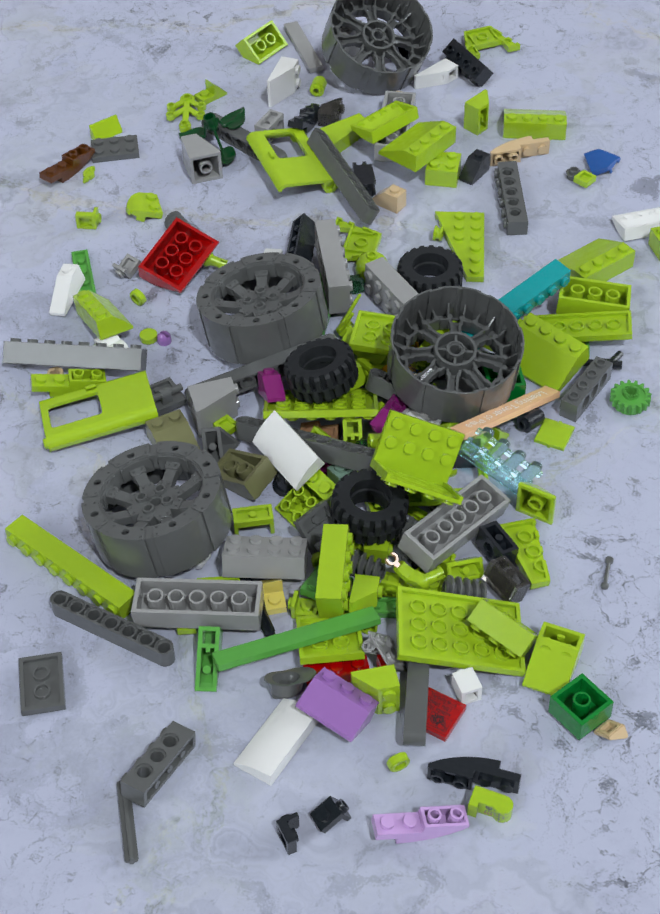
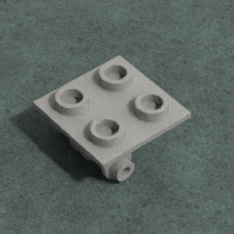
(383, 645)

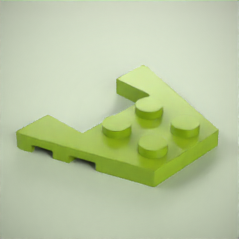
(487, 37)
(358, 239)

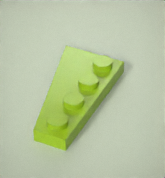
(530, 553)

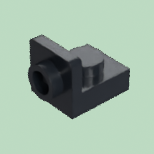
(286, 831)

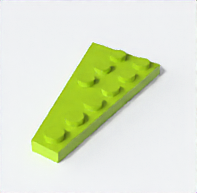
(466, 239)

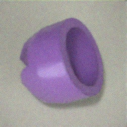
(164, 338)

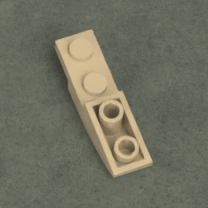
(518, 149)

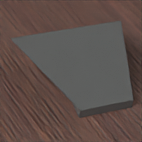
(217, 441)

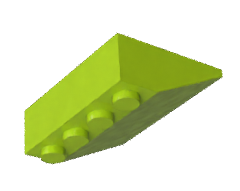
(534, 123)
(420, 144)
(600, 260)
(550, 354)

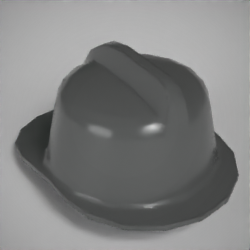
(288, 682)

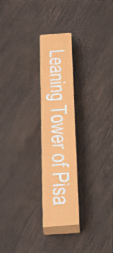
(507, 411)

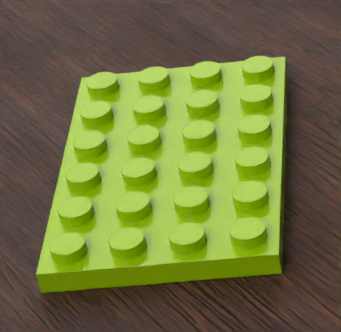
(351, 405)
(436, 632)

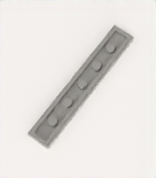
(303, 47)

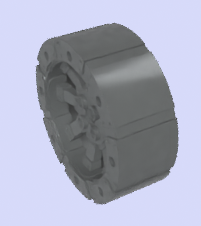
(378, 41)
(264, 315)
(454, 352)
(168, 529)

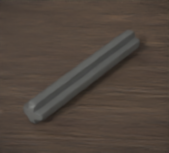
(127, 827)

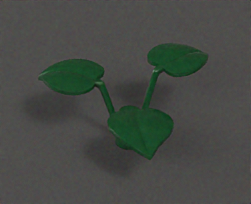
(231, 121)

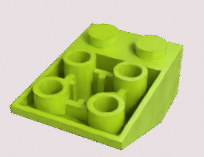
(298, 502)
(553, 658)

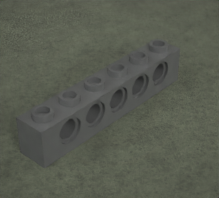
(511, 198)

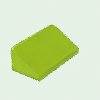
(105, 128)
(467, 567)

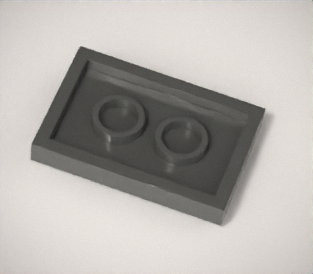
(115, 148)
(42, 684)

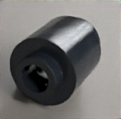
(530, 420)

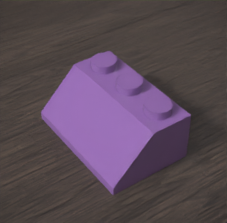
(337, 704)

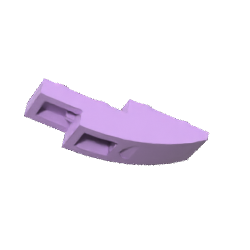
(420, 825)

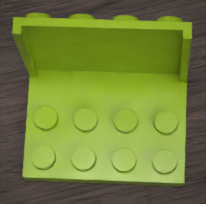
(418, 456)

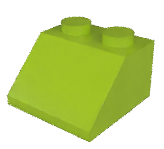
(381, 685)

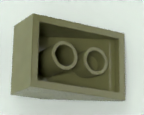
(170, 427)
(246, 473)

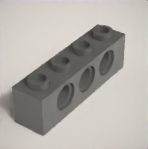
(585, 389)
(157, 764)

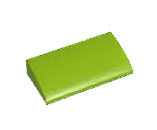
(385, 121)

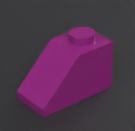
(270, 385)

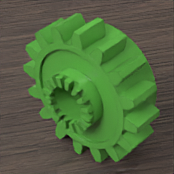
(630, 397)

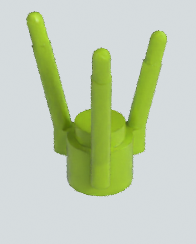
(345, 322)

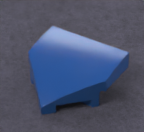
(601, 161)

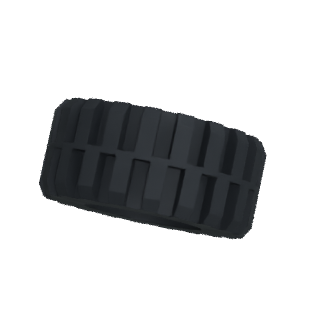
(432, 261)
(321, 370)
(366, 525)

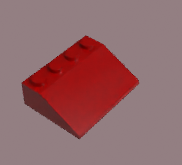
(177, 256)

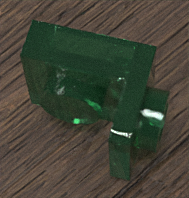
(358, 284)

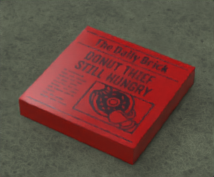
(442, 714)

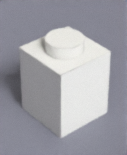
(466, 685)

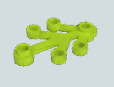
(186, 100)

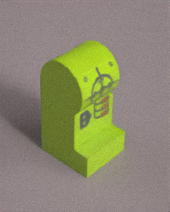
(490, 804)

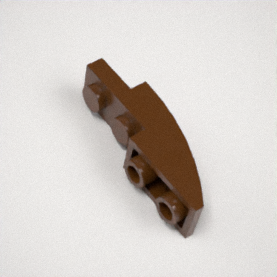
(70, 165)

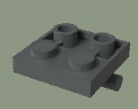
(167, 395)
(311, 525)

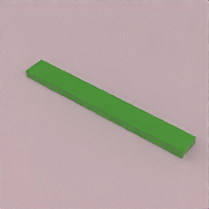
(295, 638)

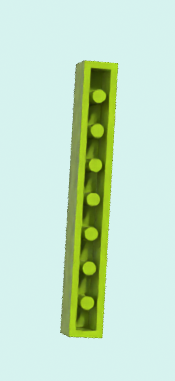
(70, 566)

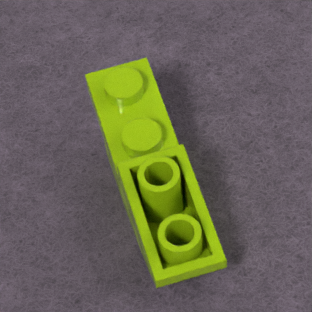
(64, 383)

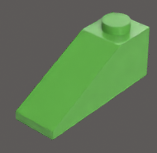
(206, 670)

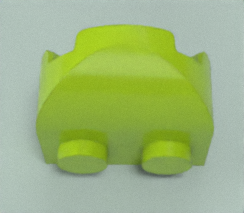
(144, 205)

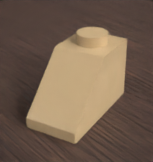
(391, 198)

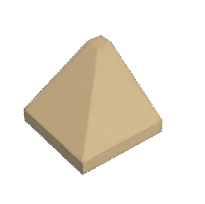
(612, 730)

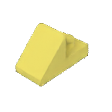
(274, 596)

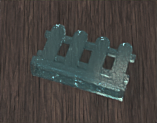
(491, 463)

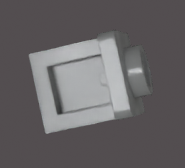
(127, 267)

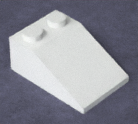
(283, 80)

